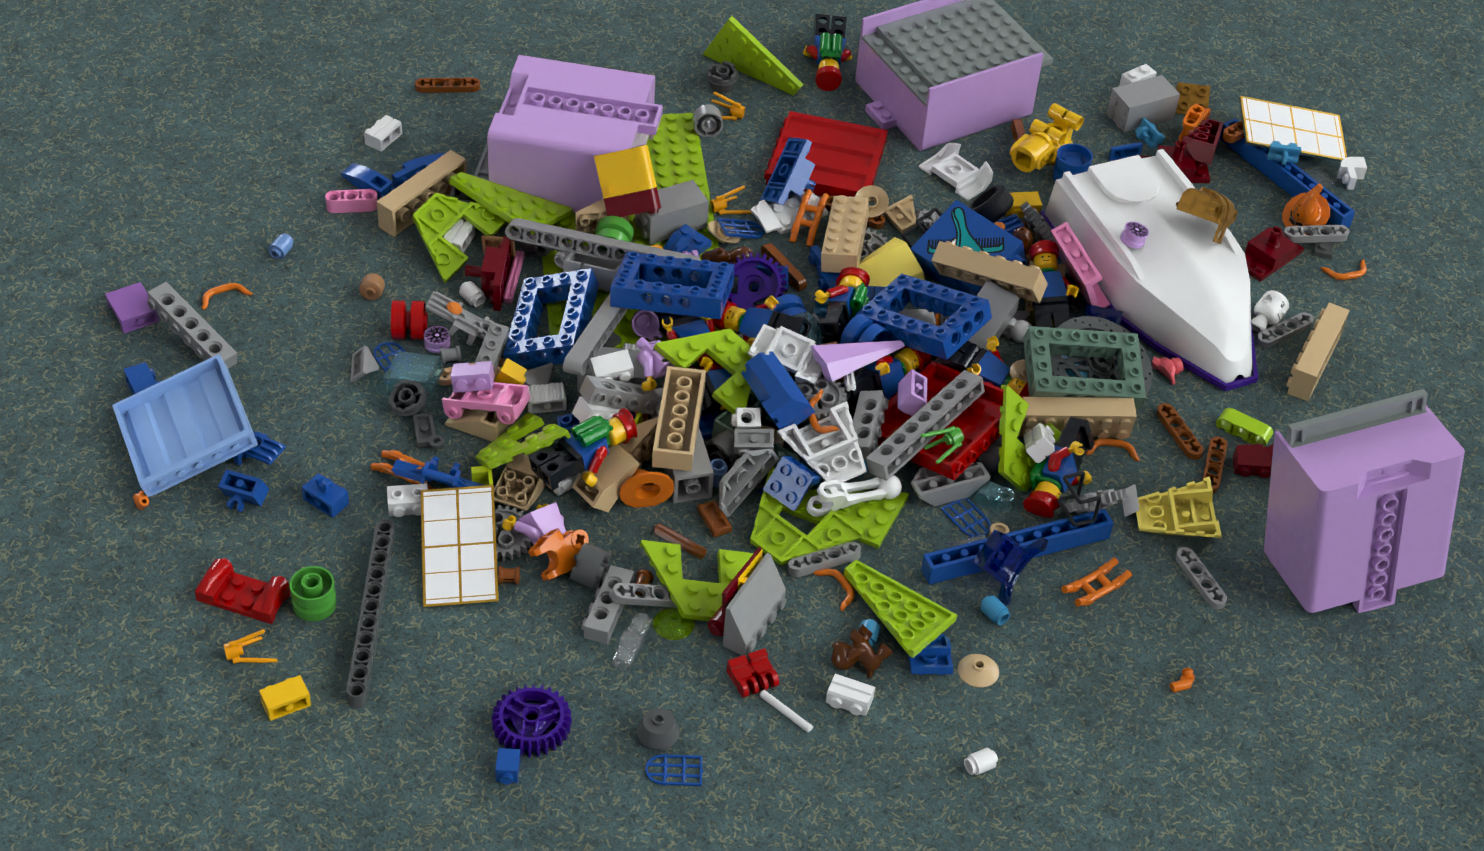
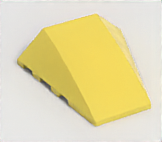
(889, 262)
(1180, 511)

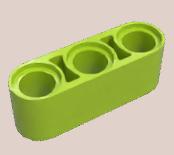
(1244, 426)

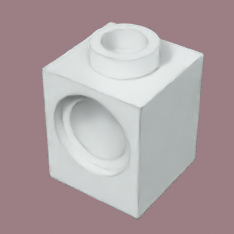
(752, 414)

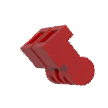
(745, 671)

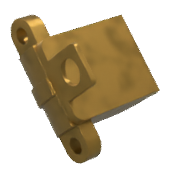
(1209, 206)

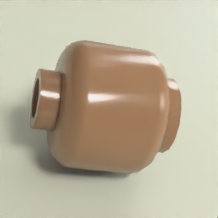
(372, 285)

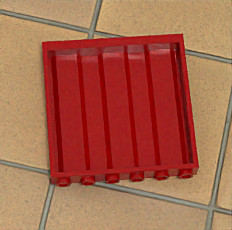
(842, 152)
(977, 422)

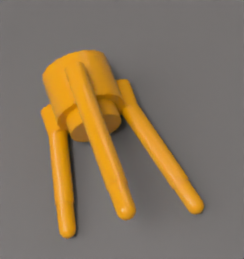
(736, 110)
(719, 204)
(235, 649)

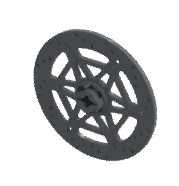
(1095, 366)

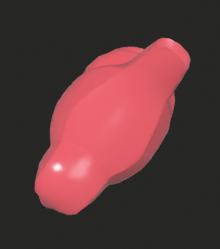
(1168, 367)

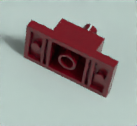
(1182, 158)
(1270, 252)
(493, 272)

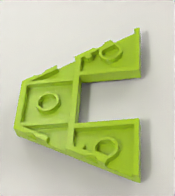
(439, 216)
(723, 347)
(506, 445)
(1014, 461)
(786, 541)
(693, 598)

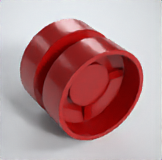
(415, 320)

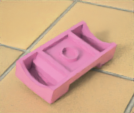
(504, 398)

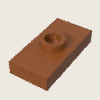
(714, 518)

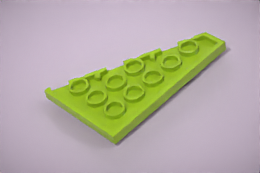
(750, 57)
(509, 202)
(870, 517)
(905, 613)

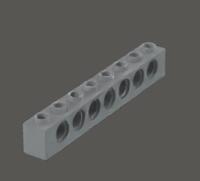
(932, 417)

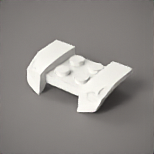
(958, 172)
(782, 217)
(792, 351)

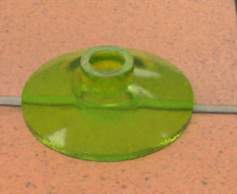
(672, 629)

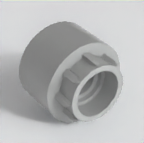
(714, 122)

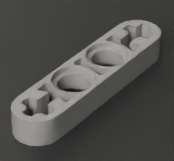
(1335, 233)
(1284, 330)
(846, 553)
(1203, 577)
(648, 591)

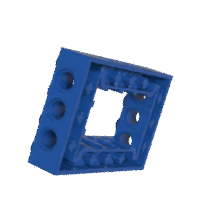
(705, 291)
(580, 292)
(965, 313)

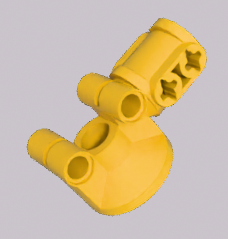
(1045, 139)

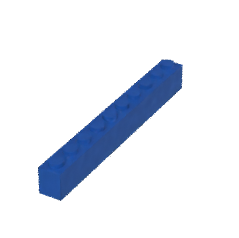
(1289, 177)
(1061, 535)

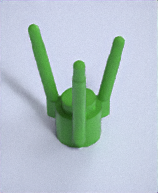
(953, 436)

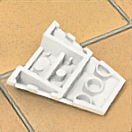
(830, 454)

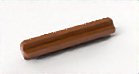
(676, 538)

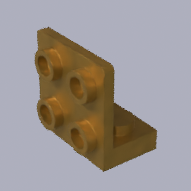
(1190, 95)

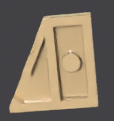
(902, 214)

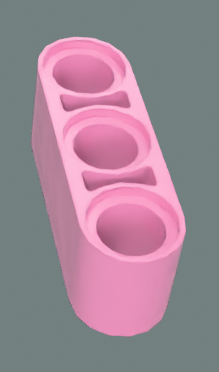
(351, 201)

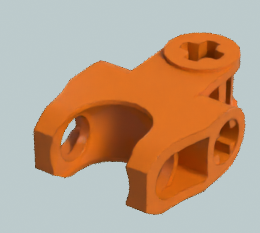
(1193, 119)
(560, 550)

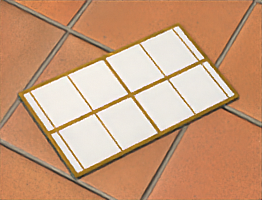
(1312, 130)
(459, 547)

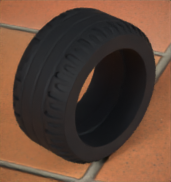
(993, 203)

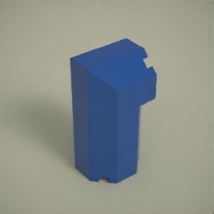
(776, 390)

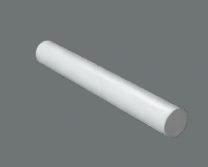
(786, 711)

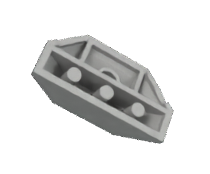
(744, 478)
(940, 490)

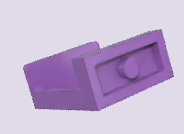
(131, 307)

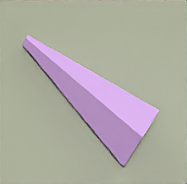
(844, 358)

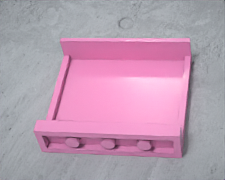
(1079, 265)

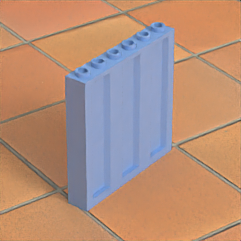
(184, 425)

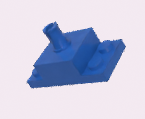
(790, 173)

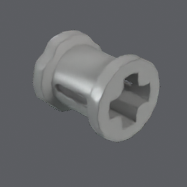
(451, 354)

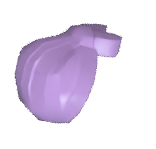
(646, 325)

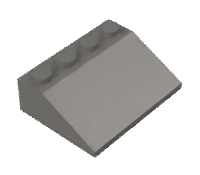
(754, 607)

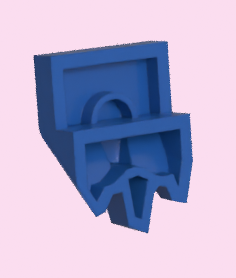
(687, 240)
(933, 658)

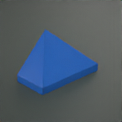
(1125, 151)

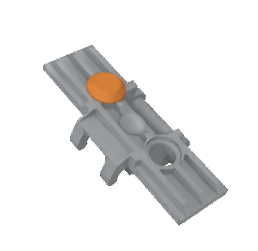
(458, 316)

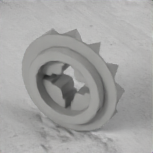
(928, 222)

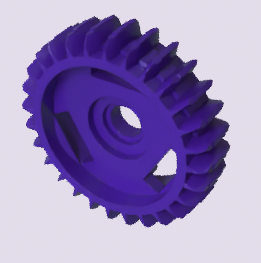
(748, 274)
(531, 733)

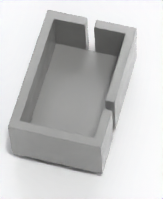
(603, 269)

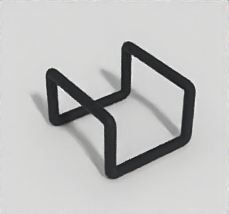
(921, 225)
(1076, 495)

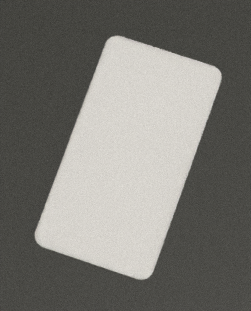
(1131, 503)

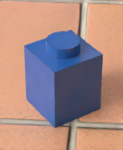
(507, 765)

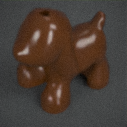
(1026, 236)
(721, 255)
(846, 655)

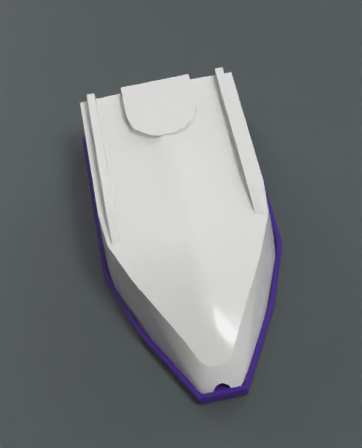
(1181, 286)

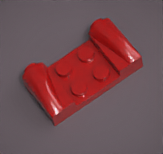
(240, 593)

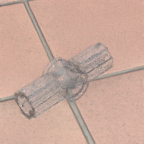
(631, 641)

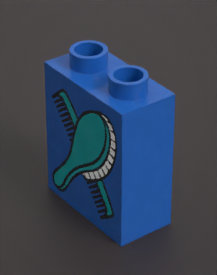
(965, 228)

